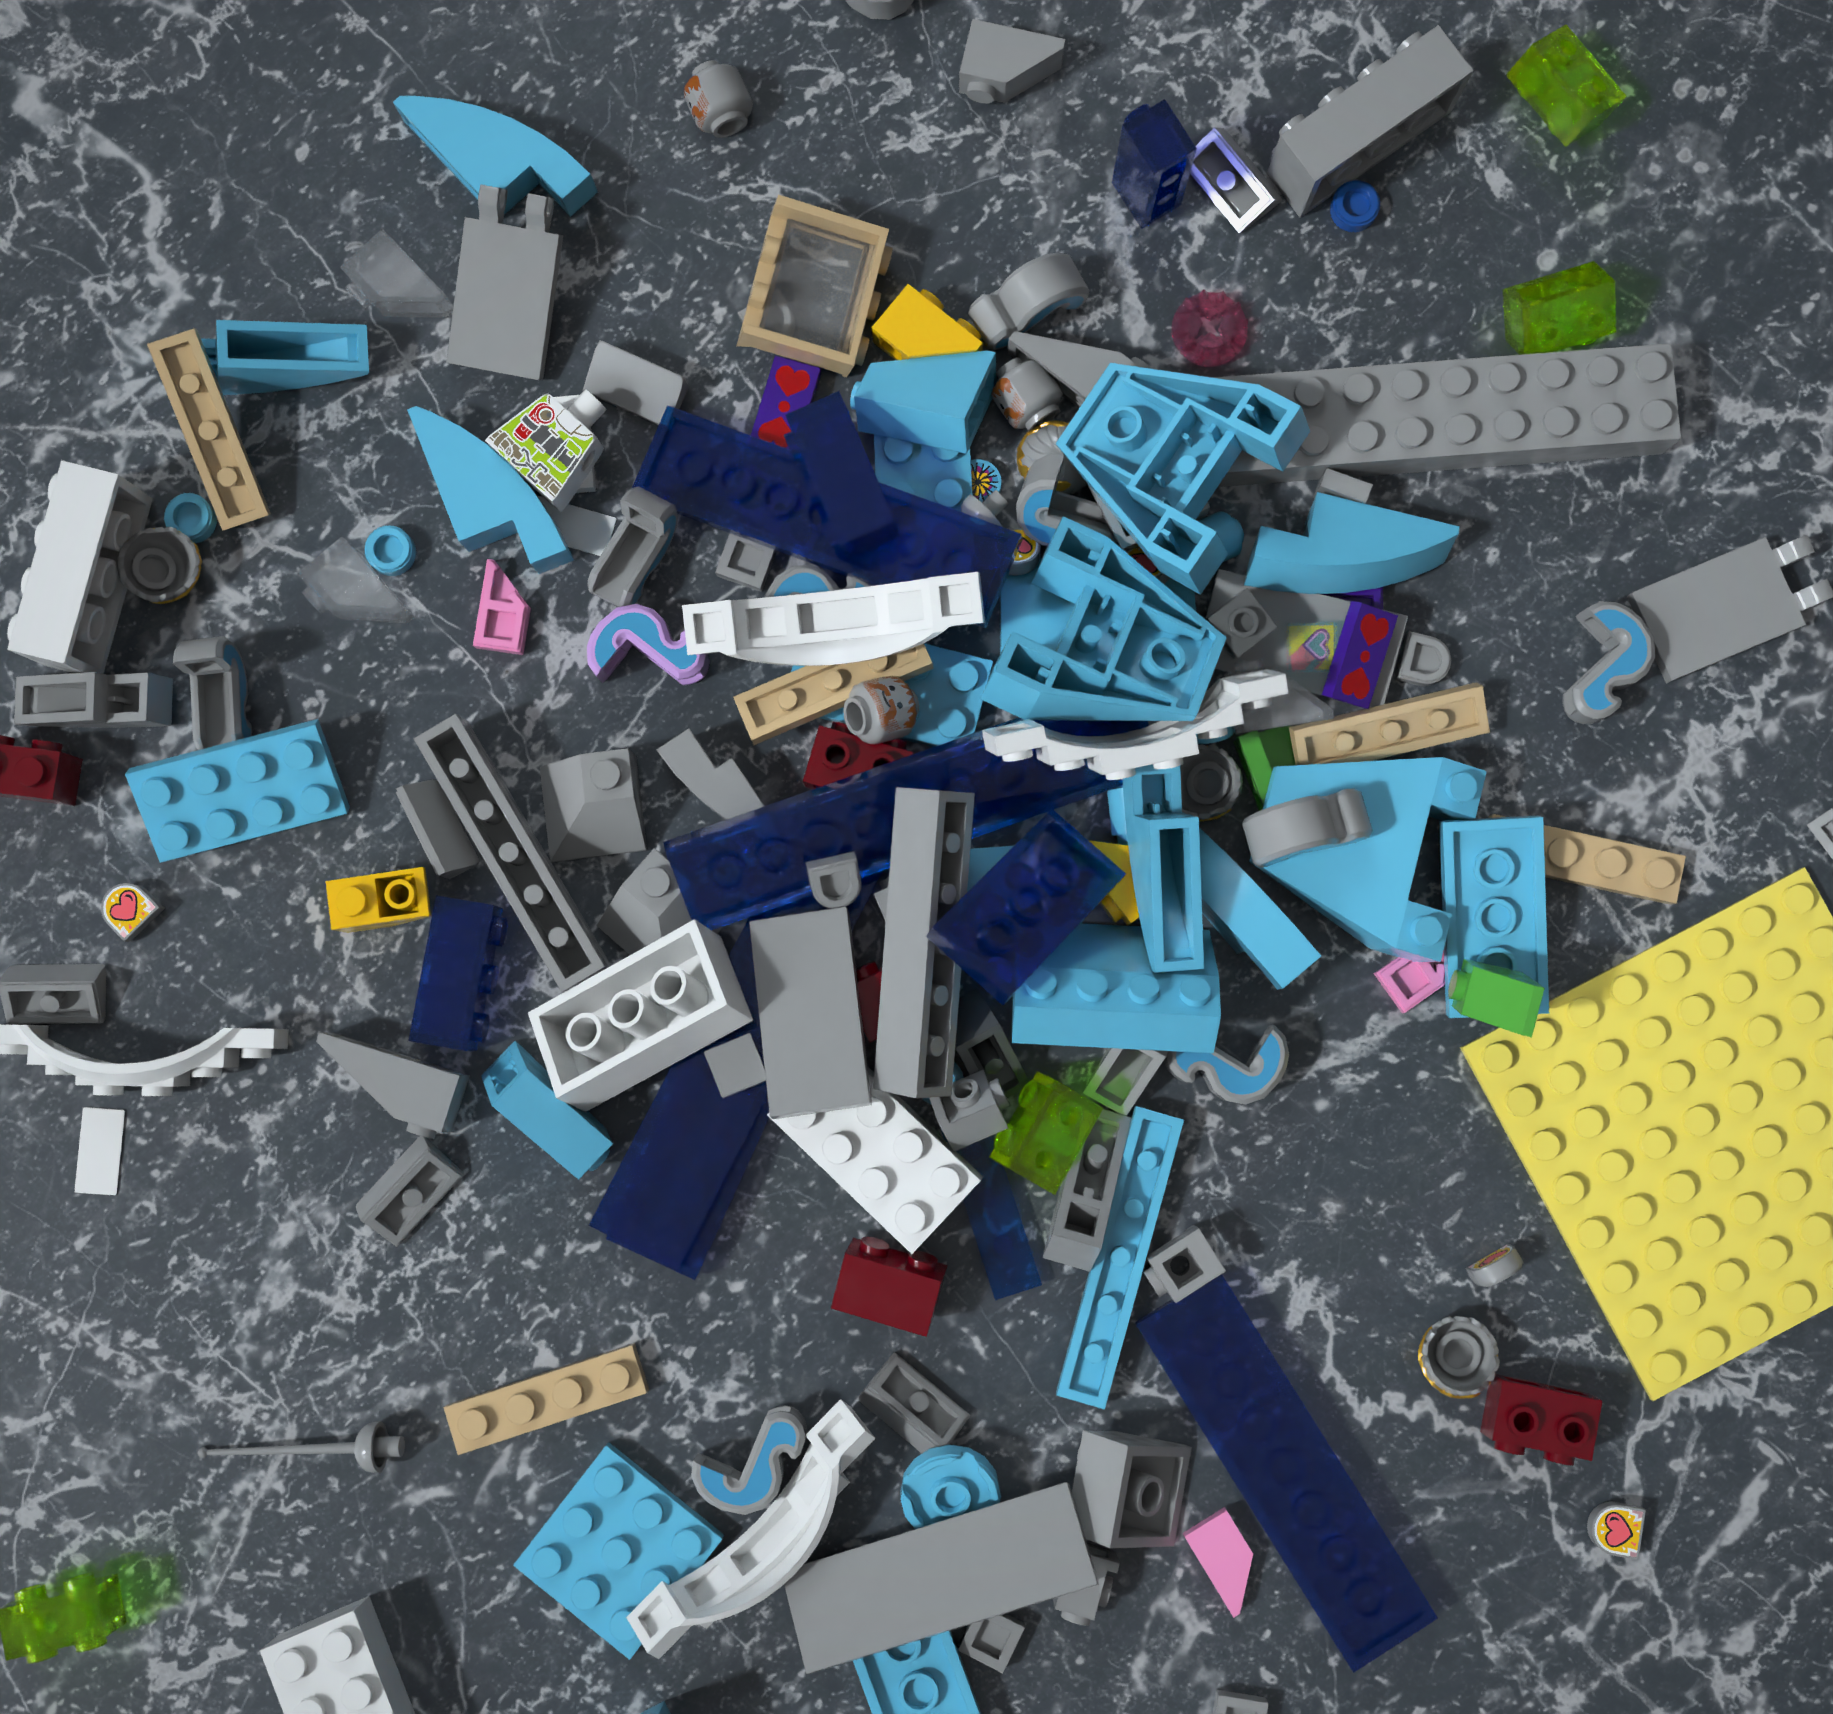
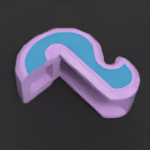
(650, 635)

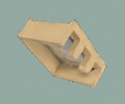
(815, 286)

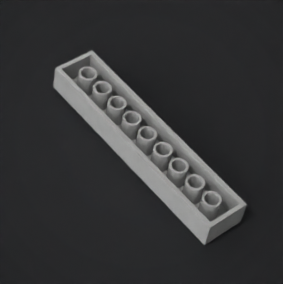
(1474, 413)

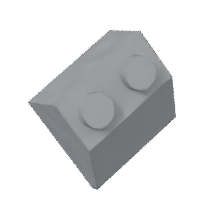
(1129, 1489)

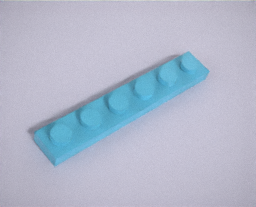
(1120, 1264)

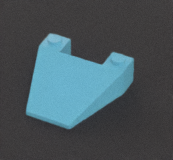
(1161, 447)
(1124, 651)
(1369, 881)

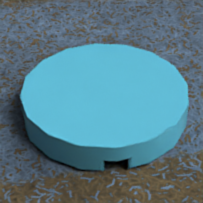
(947, 1484)

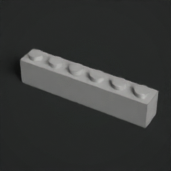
(512, 852)
(917, 977)

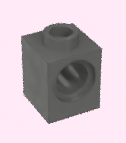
(1242, 623)

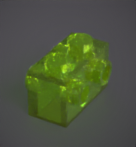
(1565, 85)
(1560, 310)
(1045, 1132)
(63, 1616)

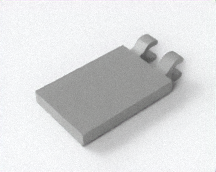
(505, 288)
(1725, 606)

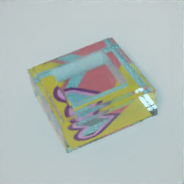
(1310, 646)

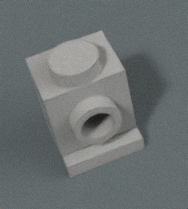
(971, 1111)
(1201, 1269)
(1082, 1605)

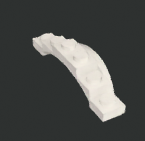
(835, 624)
(1158, 744)
(154, 1076)
(768, 1550)

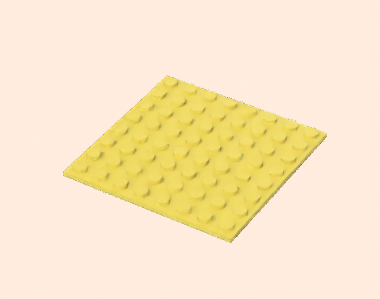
(1688, 1130)

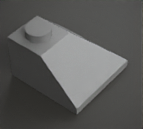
(593, 805)
(646, 906)

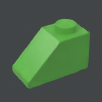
(1496, 996)

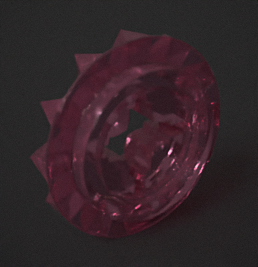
(1209, 349)

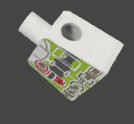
(552, 445)

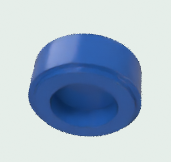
(1355, 206)

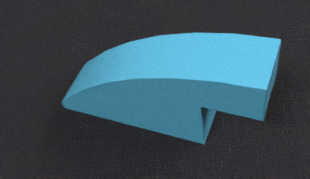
(496, 151)
(285, 355)
(486, 493)
(1348, 549)
(1165, 868)
(1250, 918)

